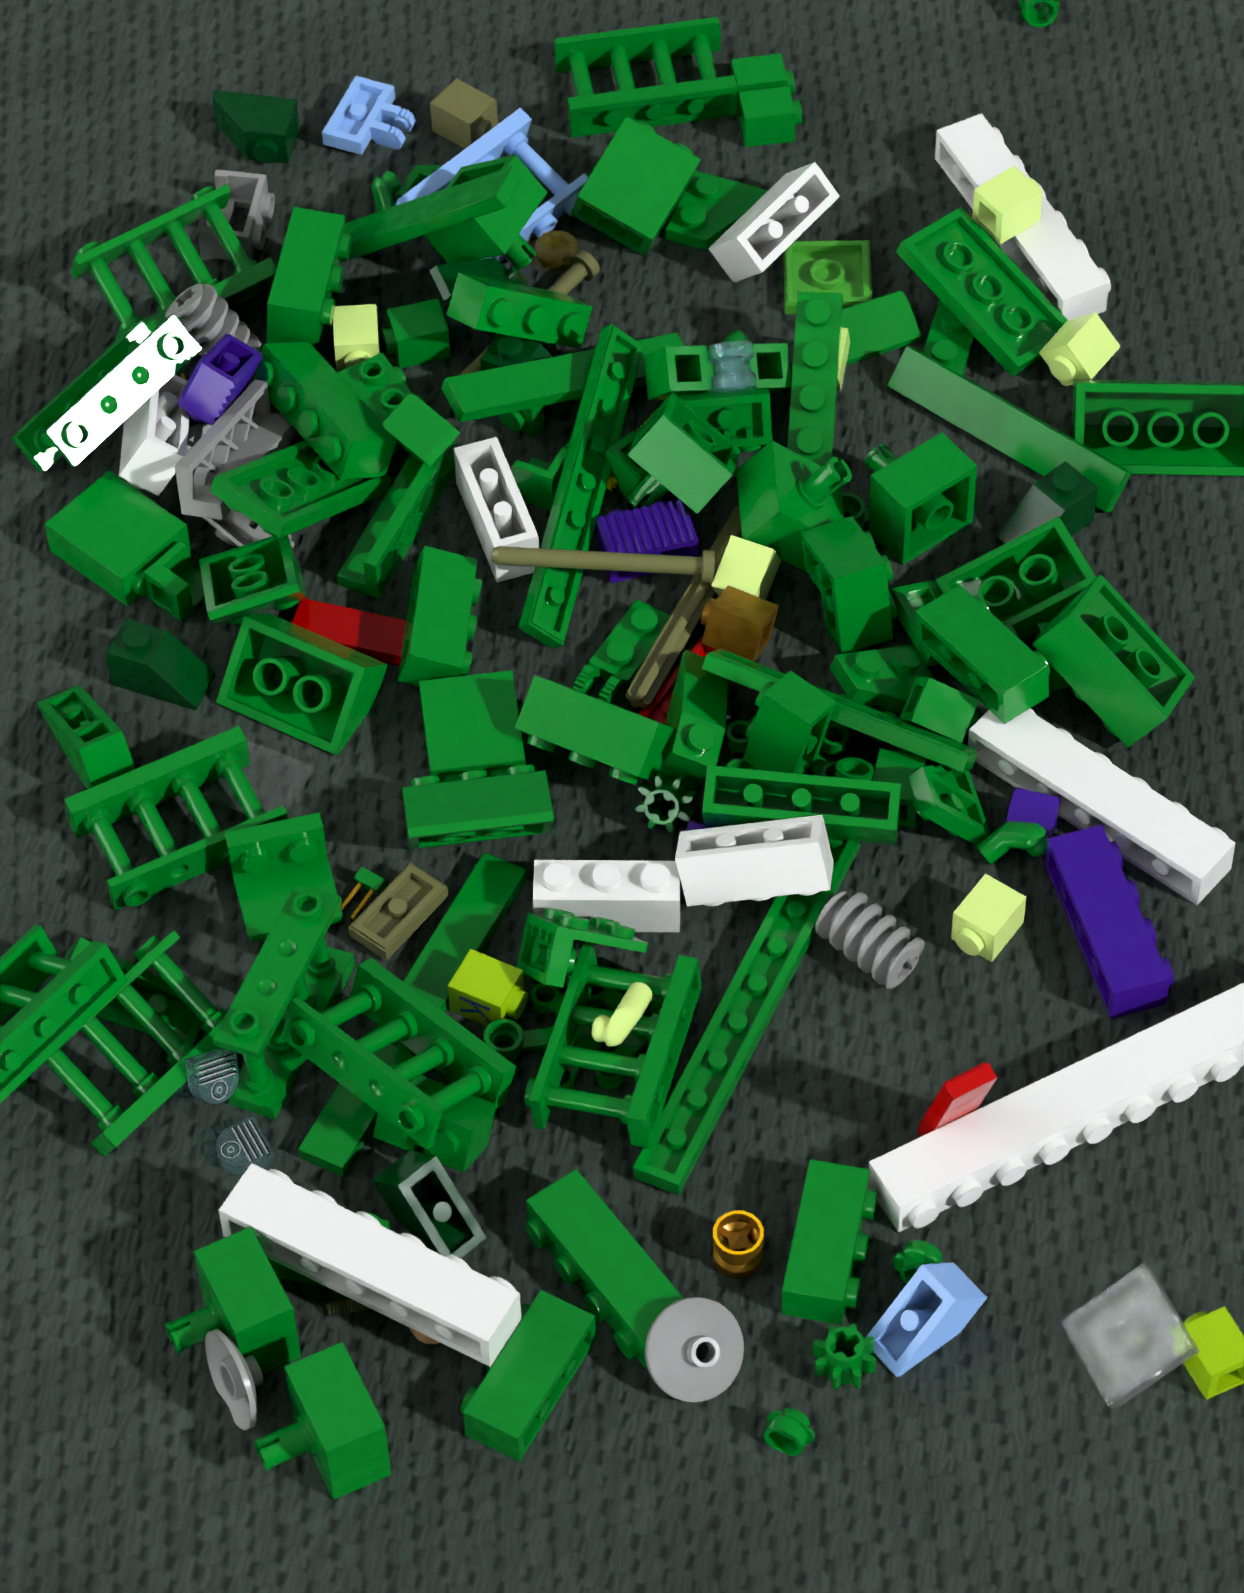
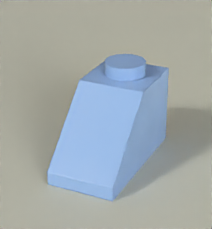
(925, 1315)

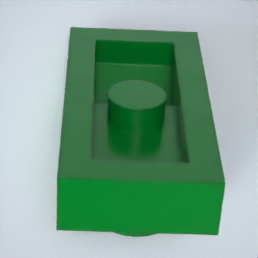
(420, 430)

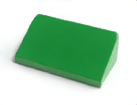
(879, 326)

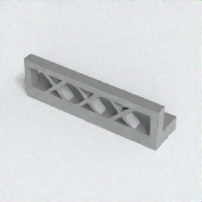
(233, 442)

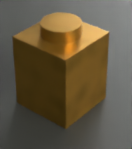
(738, 623)

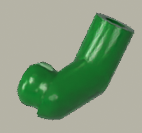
(383, 190)
(1014, 835)

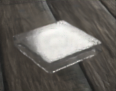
(1129, 1336)

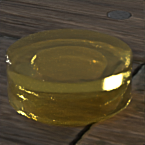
(555, 250)

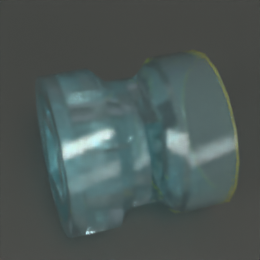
(732, 366)

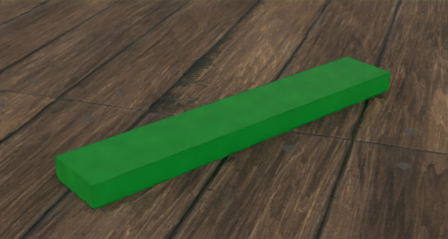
(432, 212)
(532, 382)
(1003, 424)
(851, 713)

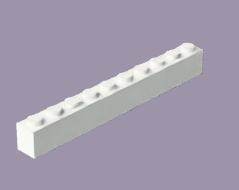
(1061, 1112)

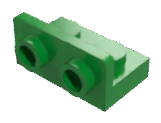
(737, 414)

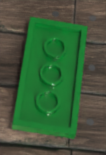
(983, 289)
(292, 490)

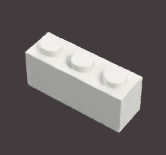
(774, 222)
(155, 439)
(494, 503)
(754, 861)
(627, 891)

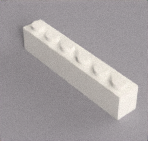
(1046, 251)
(1094, 792)
(374, 1264)

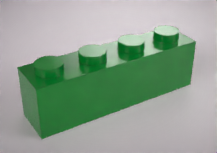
(325, 410)
(850, 807)
(601, 1258)

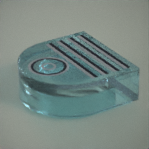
(213, 1075)
(243, 1145)

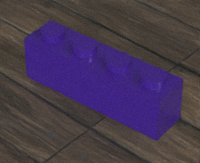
(1108, 921)

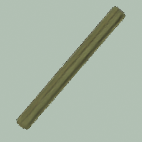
(679, 625)

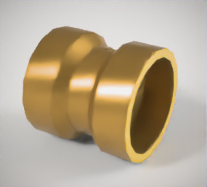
(732, 1235)

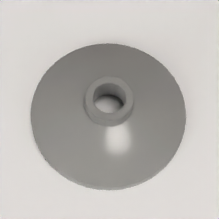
(673, 1346)
(234, 1377)

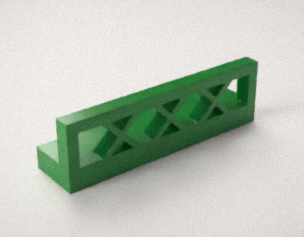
(398, 515)

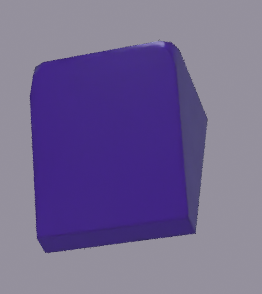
(1035, 807)

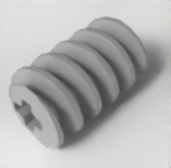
(209, 318)
(869, 940)

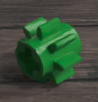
(672, 790)
(844, 1356)

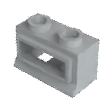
(247, 191)

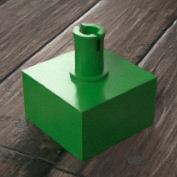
(497, 231)
(681, 456)
(785, 495)
(919, 496)
(242, 1302)
(332, 1423)

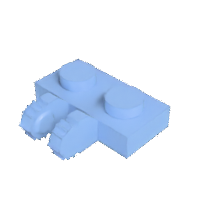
(361, 117)

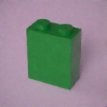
(635, 186)
(114, 536)
(471, 724)

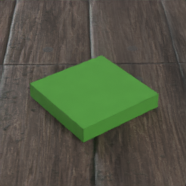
(828, 269)

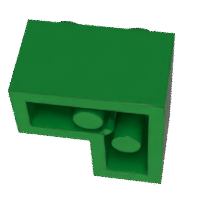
(851, 583)

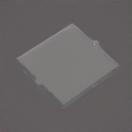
(272, 776)

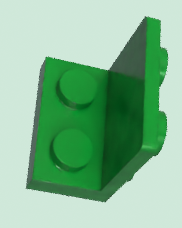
(269, 864)
(548, 942)

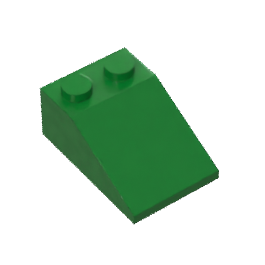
(1026, 577)
(251, 580)

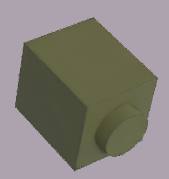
(463, 113)

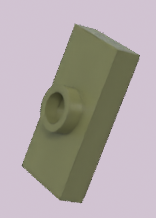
(398, 911)

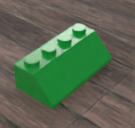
(1162, 425)

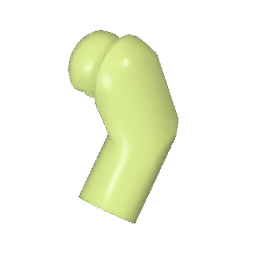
(625, 1017)

